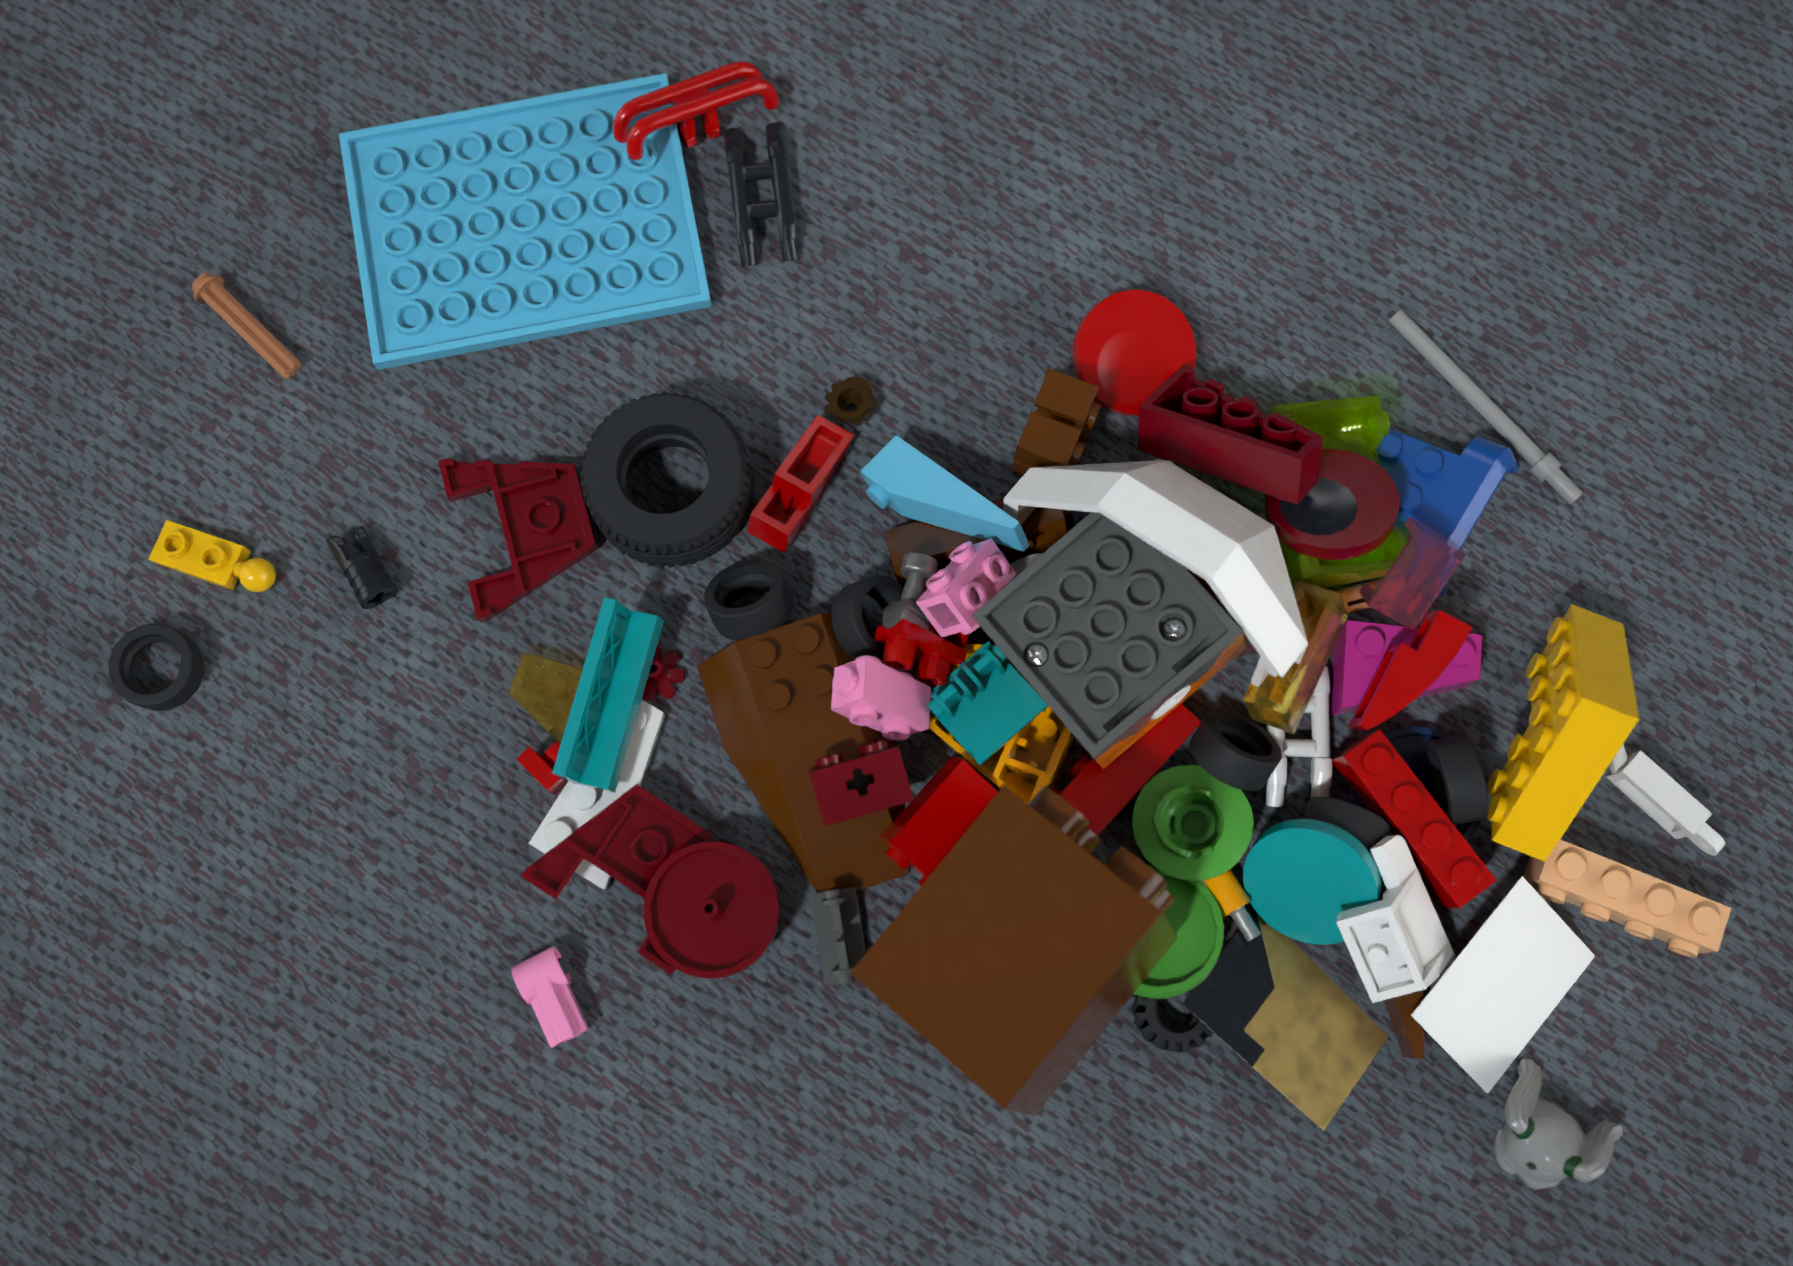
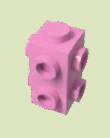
(964, 586)
(881, 698)

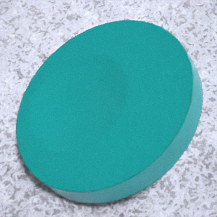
(1306, 875)

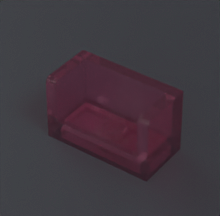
(1415, 575)

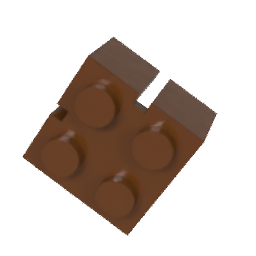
(1061, 421)

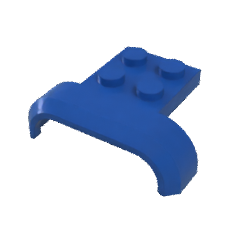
(1442, 487)

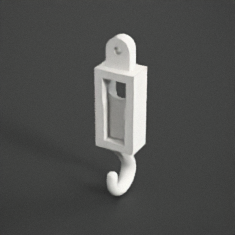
(1664, 800)

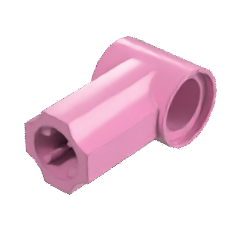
(549, 993)

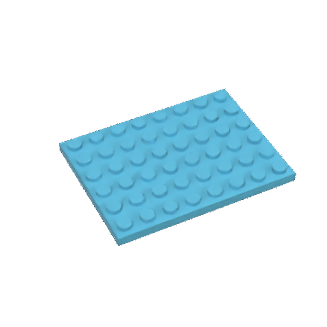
(519, 224)

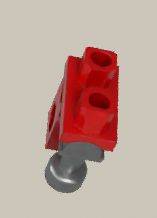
(910, 633)

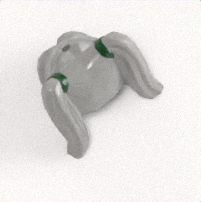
(1549, 1137)

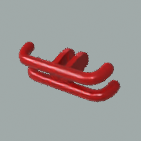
(690, 99)

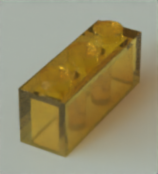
(1284, 700)

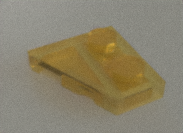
(546, 691)

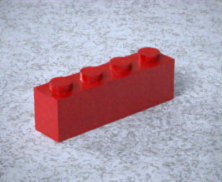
(1103, 792)
(1397, 796)

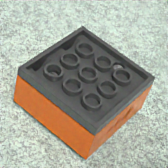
(1110, 633)

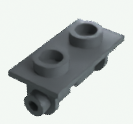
(838, 934)

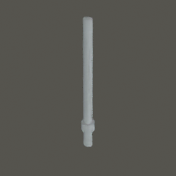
(1543, 466)

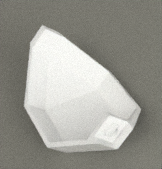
(1195, 528)

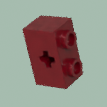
(885, 790)

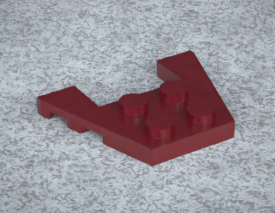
(541, 522)
(625, 842)

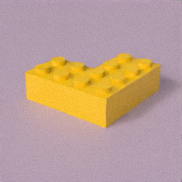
(1577, 725)

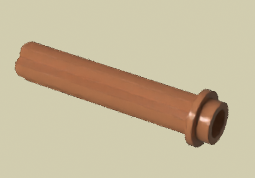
(211, 290)

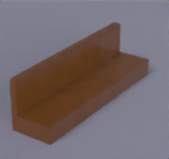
(1041, 529)

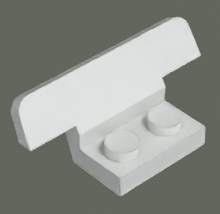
(1398, 939)

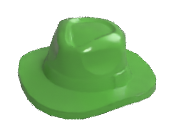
(1191, 823)

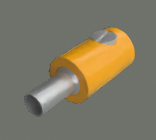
(1232, 902)

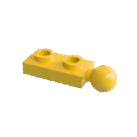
(211, 559)

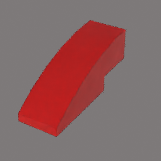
(799, 483)
(1410, 669)

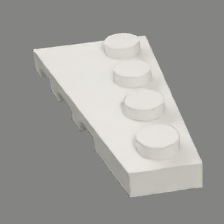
(580, 803)

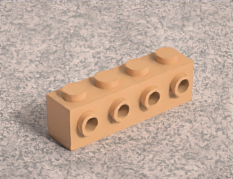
(1629, 897)

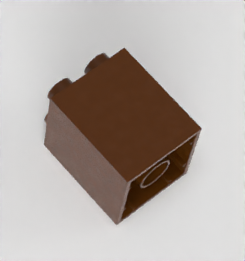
(1021, 947)

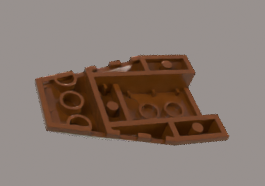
(774, 723)

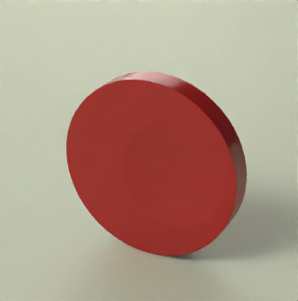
(1131, 348)

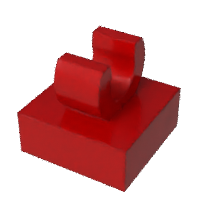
(542, 767)

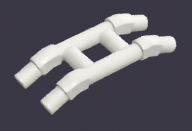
(1317, 748)

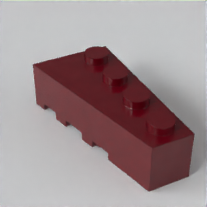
(1228, 437)

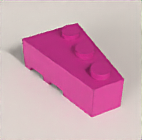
(1362, 649)

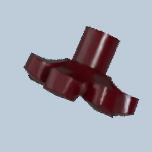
(666, 674)

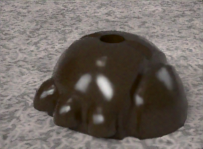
(850, 392)

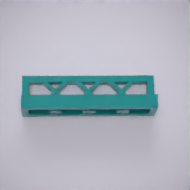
(608, 696)

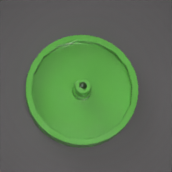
(1200, 937)

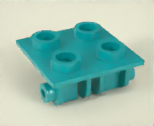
(985, 703)

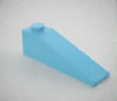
(930, 494)

